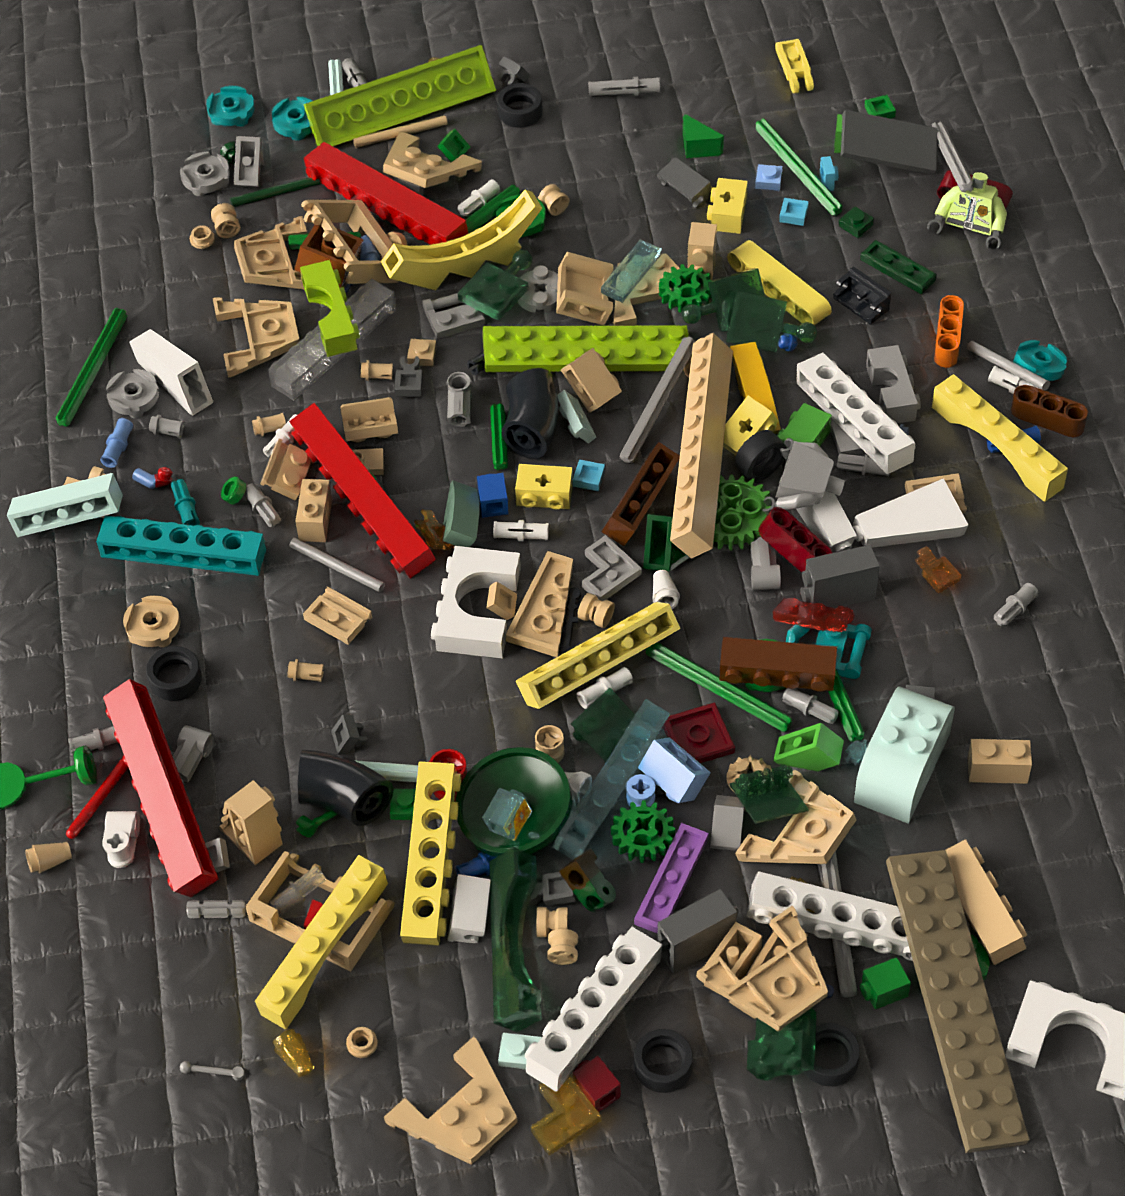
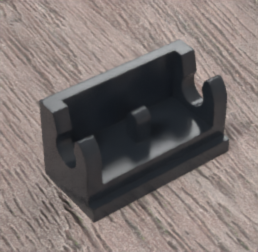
(862, 295)

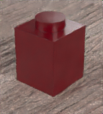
(597, 1083)

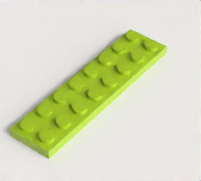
(400, 97)
(557, 346)

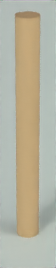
(393, 133)

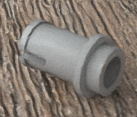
(166, 426)

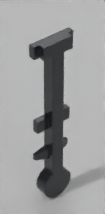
(573, 596)

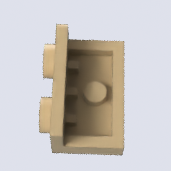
(369, 419)

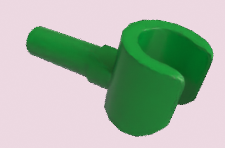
(308, 827)

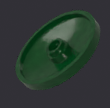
(521, 770)

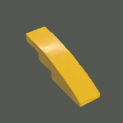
(752, 376)

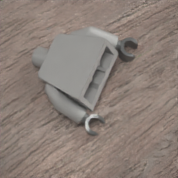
(804, 477)

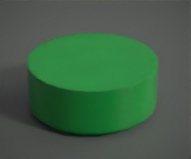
(233, 490)

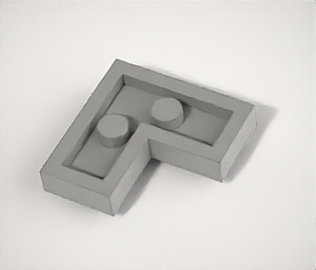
(614, 570)

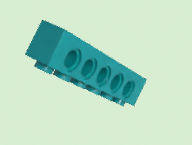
(181, 545)

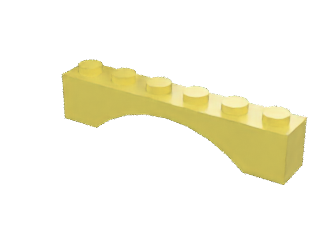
(1034, 464)
(293, 979)

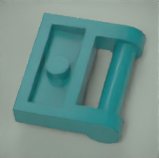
(838, 639)

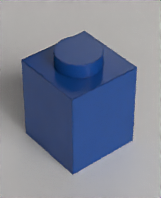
(492, 495)

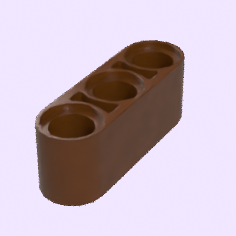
(1049, 411)

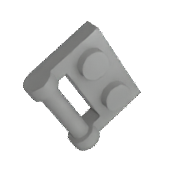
(451, 320)

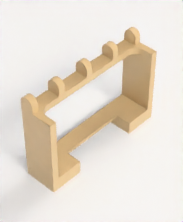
(360, 220)
(268, 917)

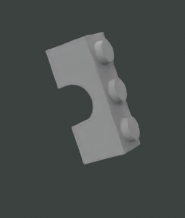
(889, 368)

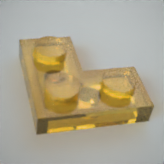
(571, 1116)

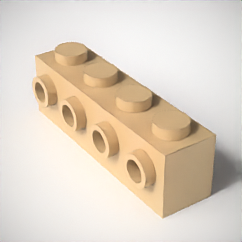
(983, 906)

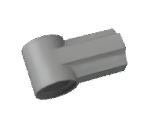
(459, 399)
(764, 570)
(191, 747)

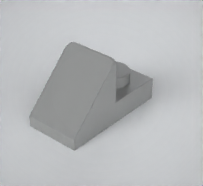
(248, 161)

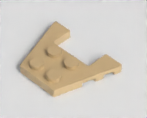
(425, 170)
(265, 256)
(645, 291)
(269, 331)
(809, 835)
(780, 987)
(470, 1119)

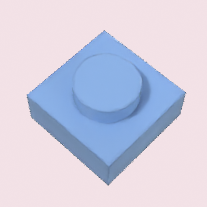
(768, 177)

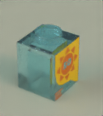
(507, 813)

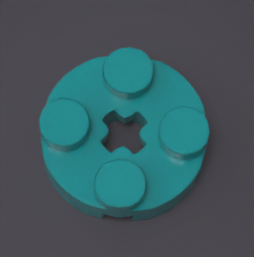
(222, 114)
(290, 127)
(1044, 361)

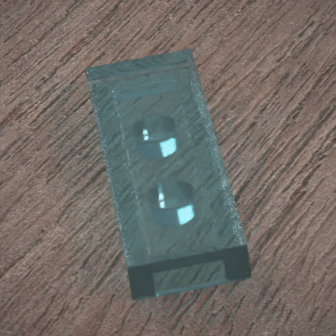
(631, 271)

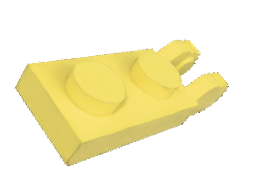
(794, 64)

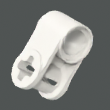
(121, 837)

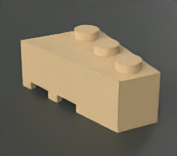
(252, 822)

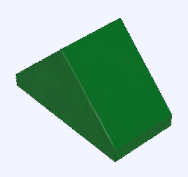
(701, 139)

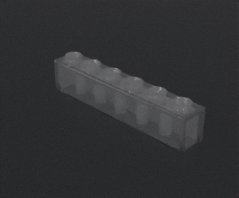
(308, 358)

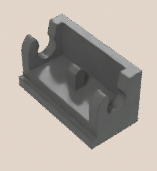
(686, 182)

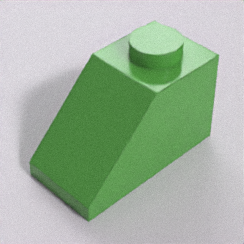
(810, 748)

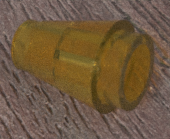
(293, 1052)

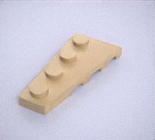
(543, 609)

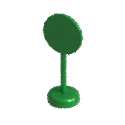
(14, 781)

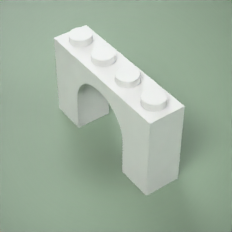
(469, 571)
(1049, 1008)

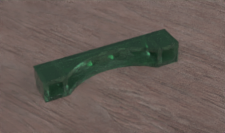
(514, 993)

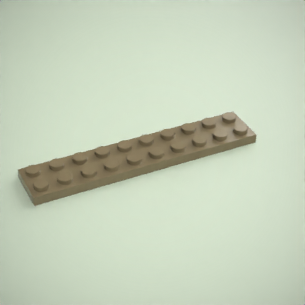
(957, 1002)

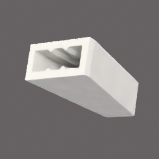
(173, 371)
(914, 517)
(829, 523)

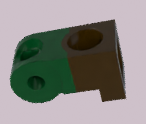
(588, 882)

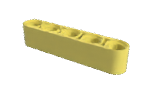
(781, 283)

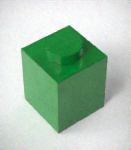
(885, 983)

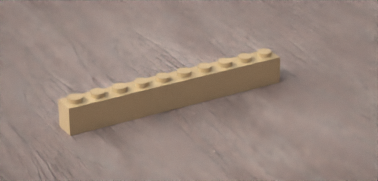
(702, 446)

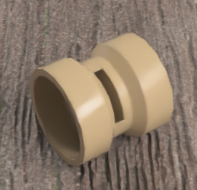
(225, 220)
(596, 610)
(550, 741)
(551, 920)

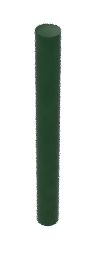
(273, 191)

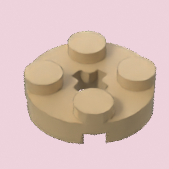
(153, 635)

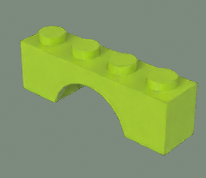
(336, 328)

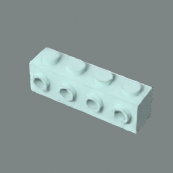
(65, 505)

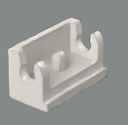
(468, 909)

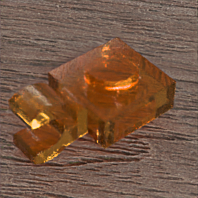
(432, 531)
(937, 572)

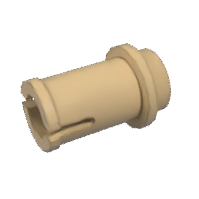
(376, 370)
(268, 424)
(305, 671)

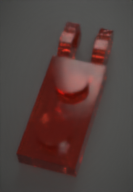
(813, 615)

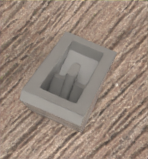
(727, 823)

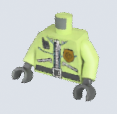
(974, 210)

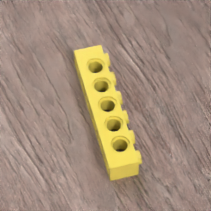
(597, 654)
(430, 778)

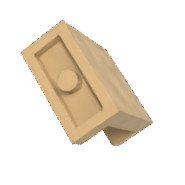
(580, 288)

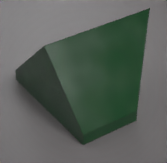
(659, 550)

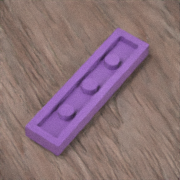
(671, 877)

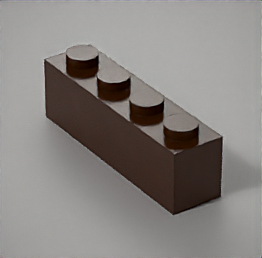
(641, 494)
(778, 664)

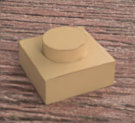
(424, 350)
(501, 600)

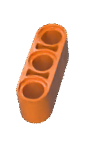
(949, 331)

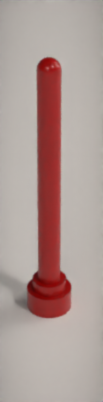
(96, 800)

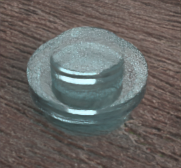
(856, 751)

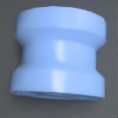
(640, 782)

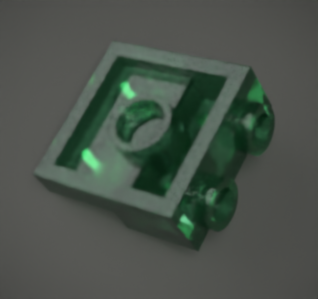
(785, 1050)

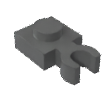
(408, 379)
(553, 891)

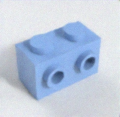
(674, 770)

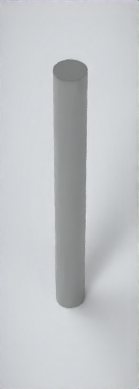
(1008, 365)
(336, 564)

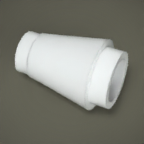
(665, 589)

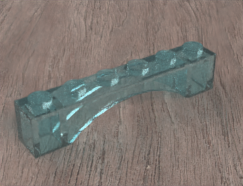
(611, 780)

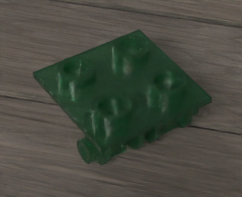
(603, 723)
(768, 794)

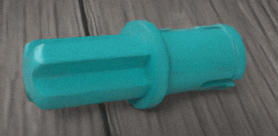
(184, 503)

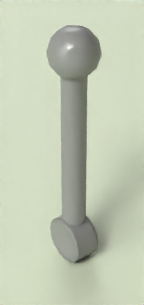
(237, 1072)

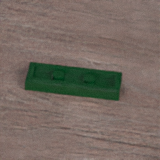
(898, 267)

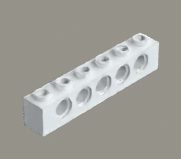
(856, 413)
(828, 904)
(555, 1067)

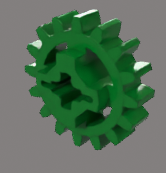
(685, 287)
(642, 831)

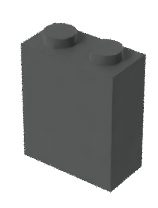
(841, 577)
(696, 930)

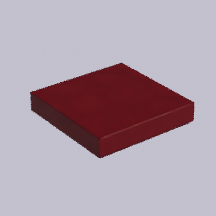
(700, 733)

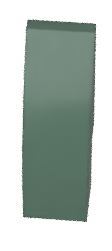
(461, 515)

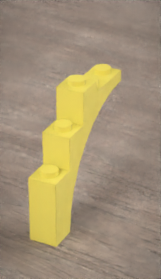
(494, 242)

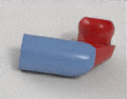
(161, 479)

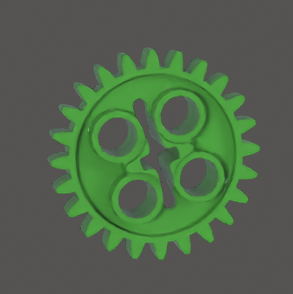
(739, 512)

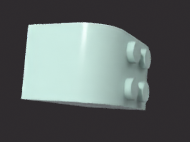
(903, 754)

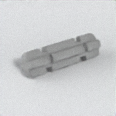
(216, 909)

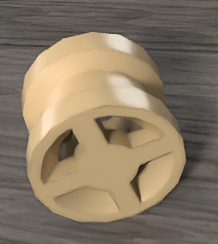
(554, 199)
(562, 946)

